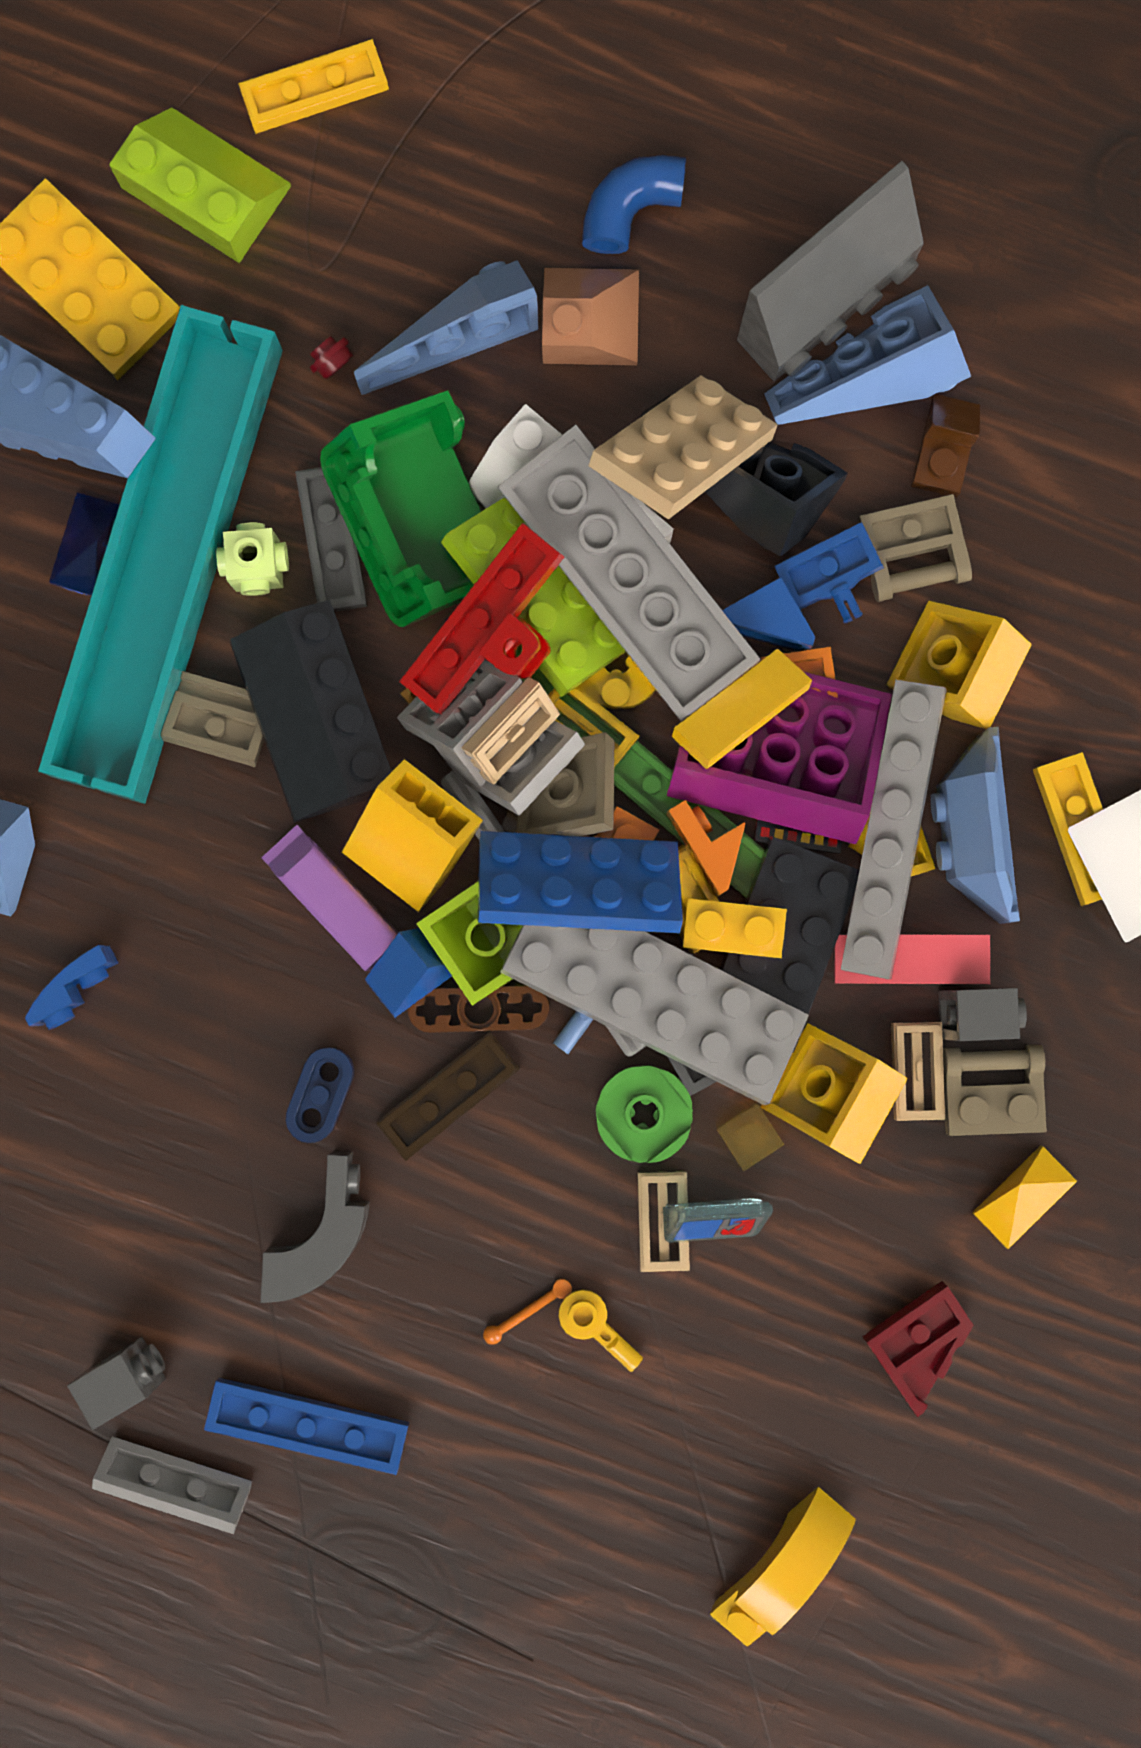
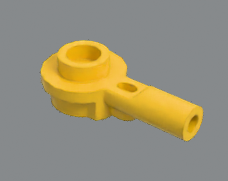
(585, 1317)

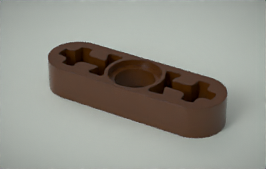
(516, 1022)

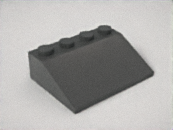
(833, 276)

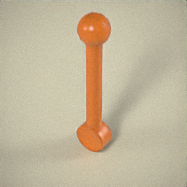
(493, 1334)

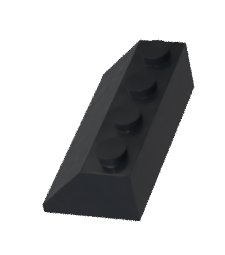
(311, 710)

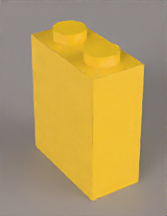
(411, 835)

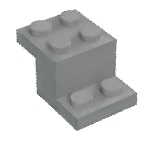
(466, 714)

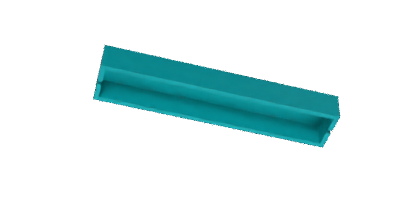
(162, 555)

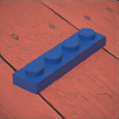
(306, 1426)

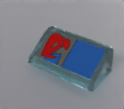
(715, 1219)

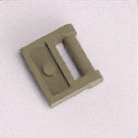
(915, 531)
(994, 1106)

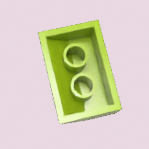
(198, 181)

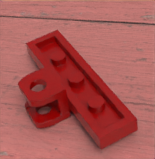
(488, 624)

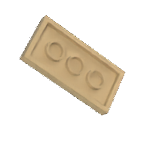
(683, 446)

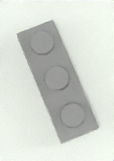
(172, 1485)

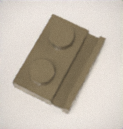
(213, 720)

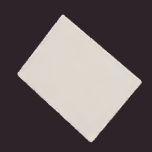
(1112, 854)

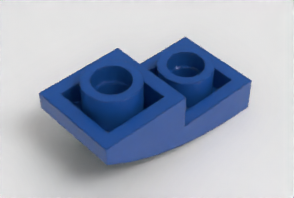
(61, 995)

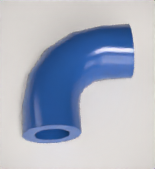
(625, 192)

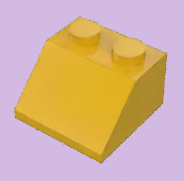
(967, 655)
(835, 1093)

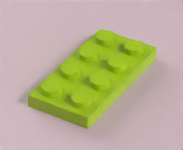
(558, 611)

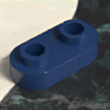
(319, 1093)

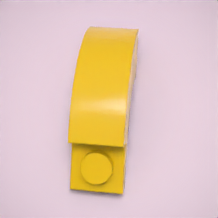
(787, 1571)

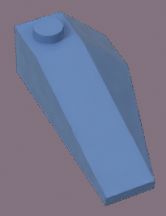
(474, 317)
(896, 360)

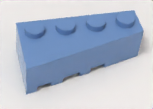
(63, 417)

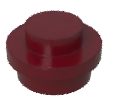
(330, 357)

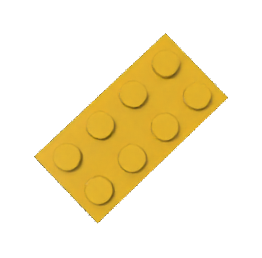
(83, 280)

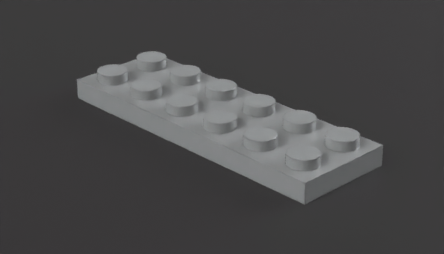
(629, 575)
(663, 1001)

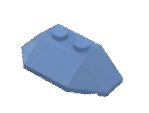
(976, 829)

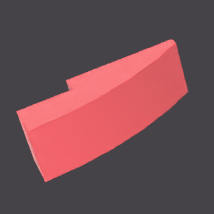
(928, 961)

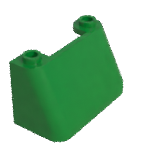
(400, 499)

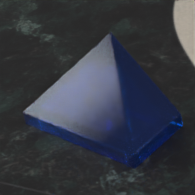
(84, 544)

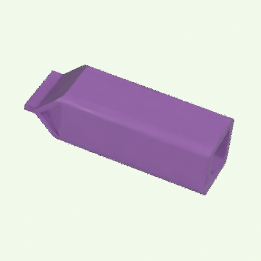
(331, 897)

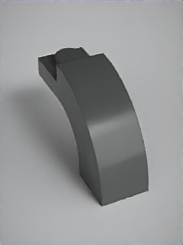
(307, 1265)

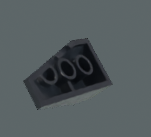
(777, 493)

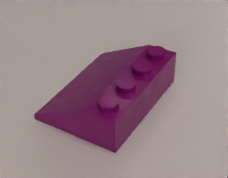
(803, 767)

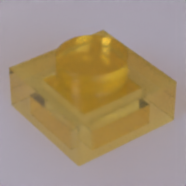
(750, 1136)

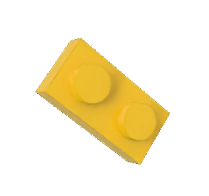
(734, 928)

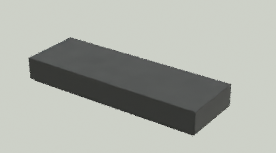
(330, 545)

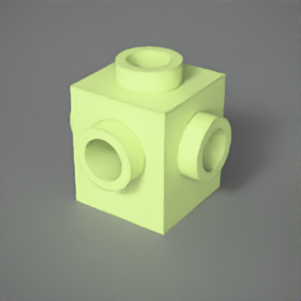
(261, 573)

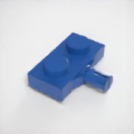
(832, 570)

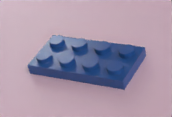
(579, 882)

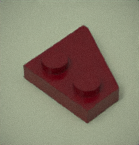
(920, 1343)

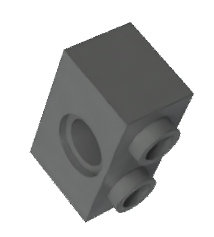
(981, 1014)
(118, 1382)

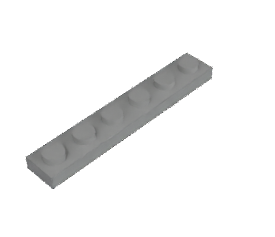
(893, 829)

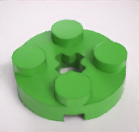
(672, 1115)

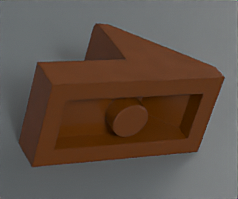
(946, 445)

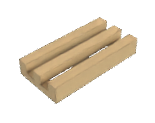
(508, 725)
(937, 1070)
(661, 1179)

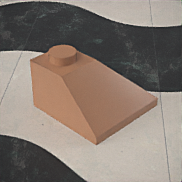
(590, 316)

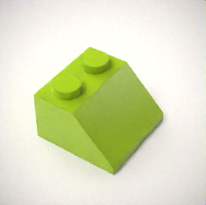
(469, 948)

